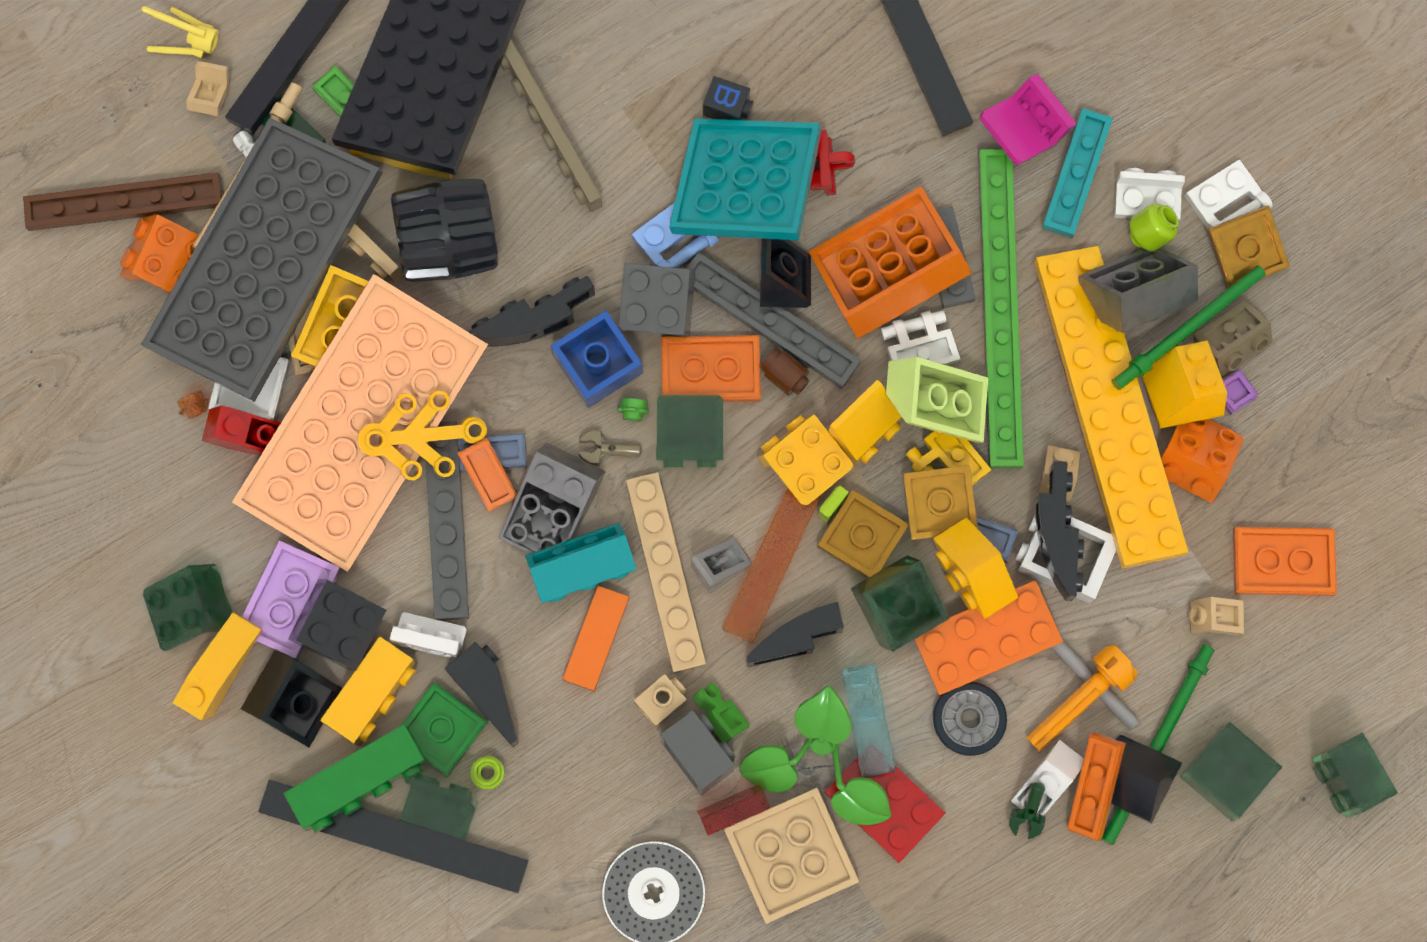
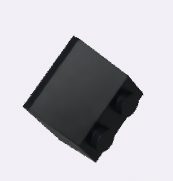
(291, 698)

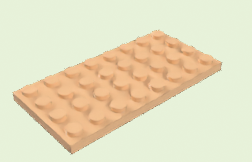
(312, 472)

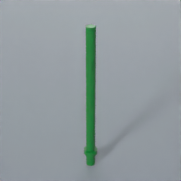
(1196, 670)

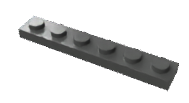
(773, 322)
(447, 534)

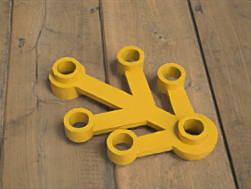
(416, 435)

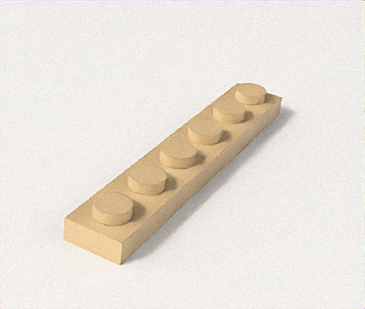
(665, 573)

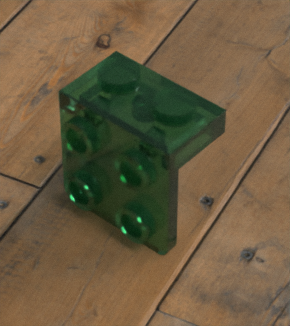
(689, 430)
(187, 605)

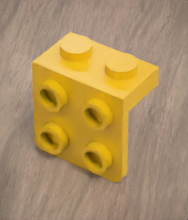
(805, 458)

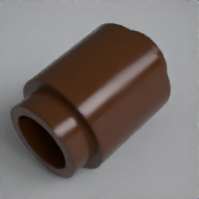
(785, 372)

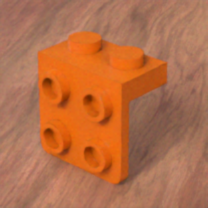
(158, 252)
(1201, 457)

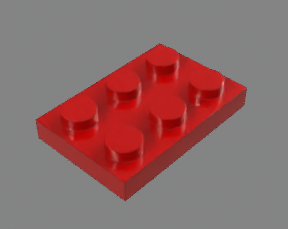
(910, 807)

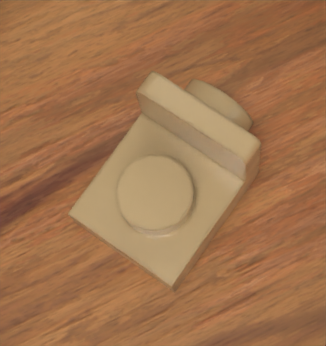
(1217, 616)

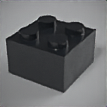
(337, 624)

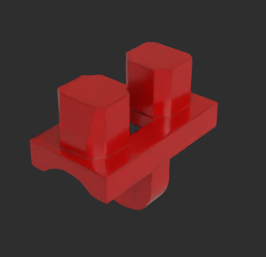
(829, 161)

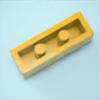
(369, 692)

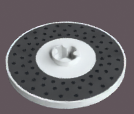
(665, 868)

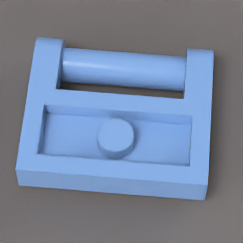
(656, 239)

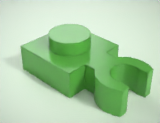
(722, 715)

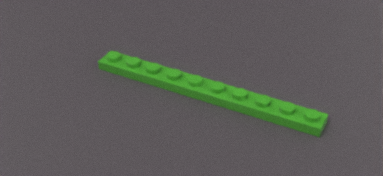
(1000, 310)

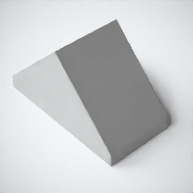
(720, 564)

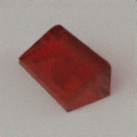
(733, 809)

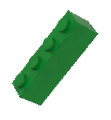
(356, 778)

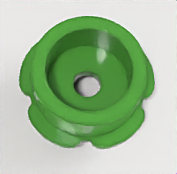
(633, 409)

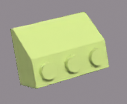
(938, 397)

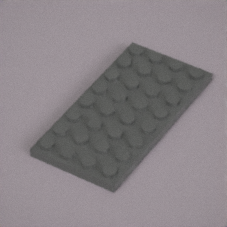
(262, 259)

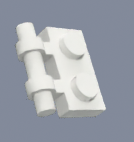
(934, 346)

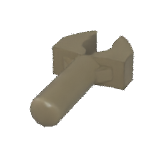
(606, 448)

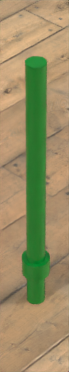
(1143, 363)

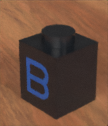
(727, 100)

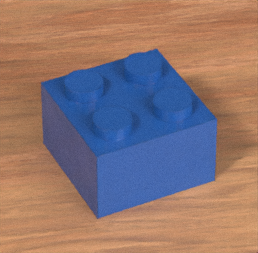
(597, 359)

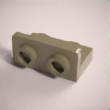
(1236, 336)

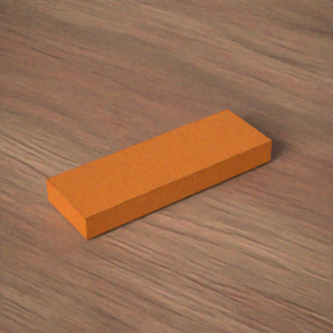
(596, 638)
(1096, 786)

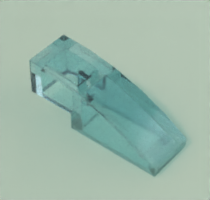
(868, 720)

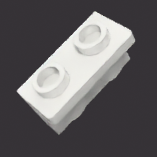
(1138, 189)
(429, 635)

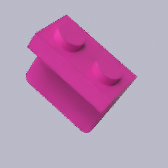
(1028, 121)

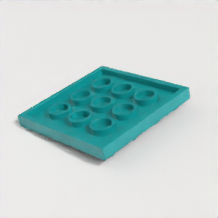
(746, 179)

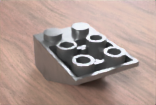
(551, 500)

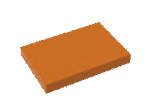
(712, 366)
(1284, 561)

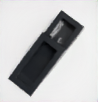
(796, 635)

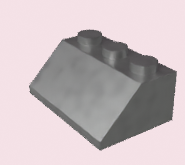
(1140, 288)

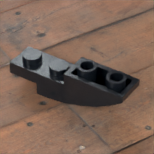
(521, 324)
(1059, 544)

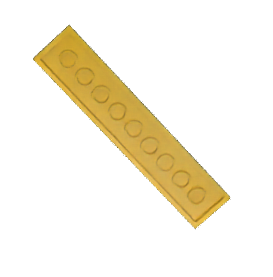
(1111, 419)

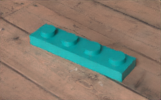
(1077, 173)

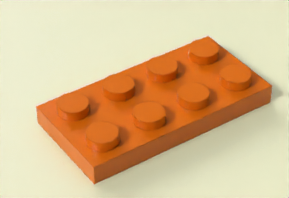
(975, 646)

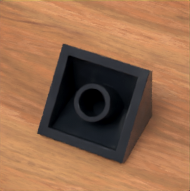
(784, 274)
(1143, 779)

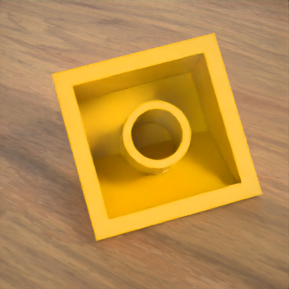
(1186, 386)
(866, 424)

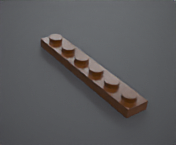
(122, 201)

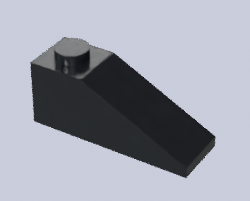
(483, 684)

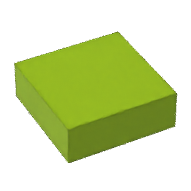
(832, 504)

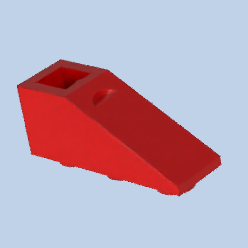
(238, 430)

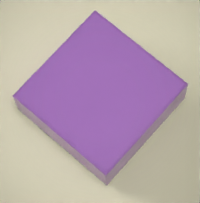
(1239, 392)

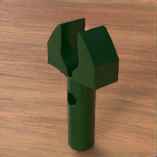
(1029, 812)

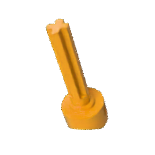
(1112, 670)

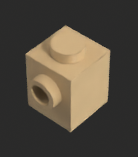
(661, 700)

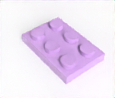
(283, 594)

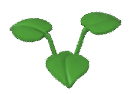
(825, 724)

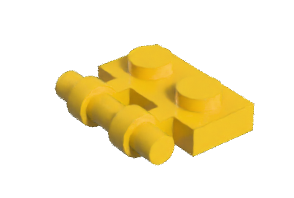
(951, 453)

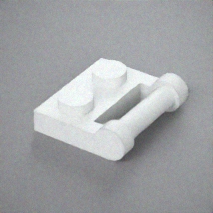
(1222, 191)

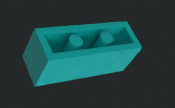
(581, 563)

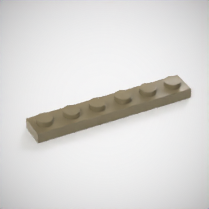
(554, 135)

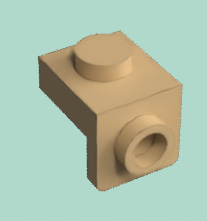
(208, 89)
(1060, 454)

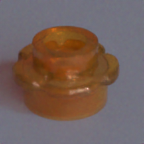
(193, 404)

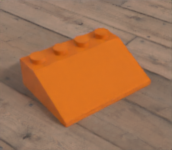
(890, 262)

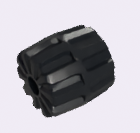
(445, 230)

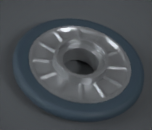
(970, 740)

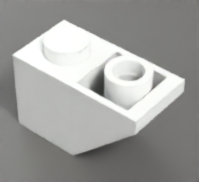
(1055, 773)

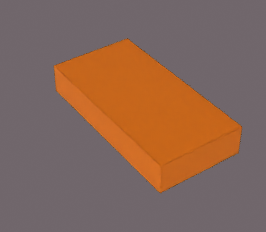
(488, 474)

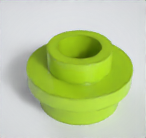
(479, 765)

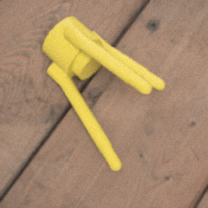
(200, 35)

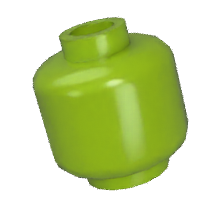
(1153, 227)

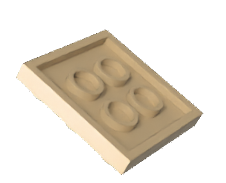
(791, 856)

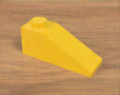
(217, 668)

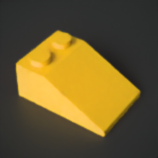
(331, 307)

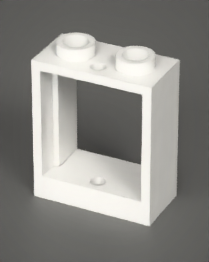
(1098, 569)

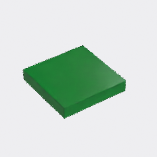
(443, 728)

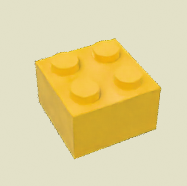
(974, 568)

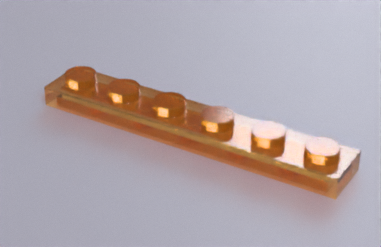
(769, 568)

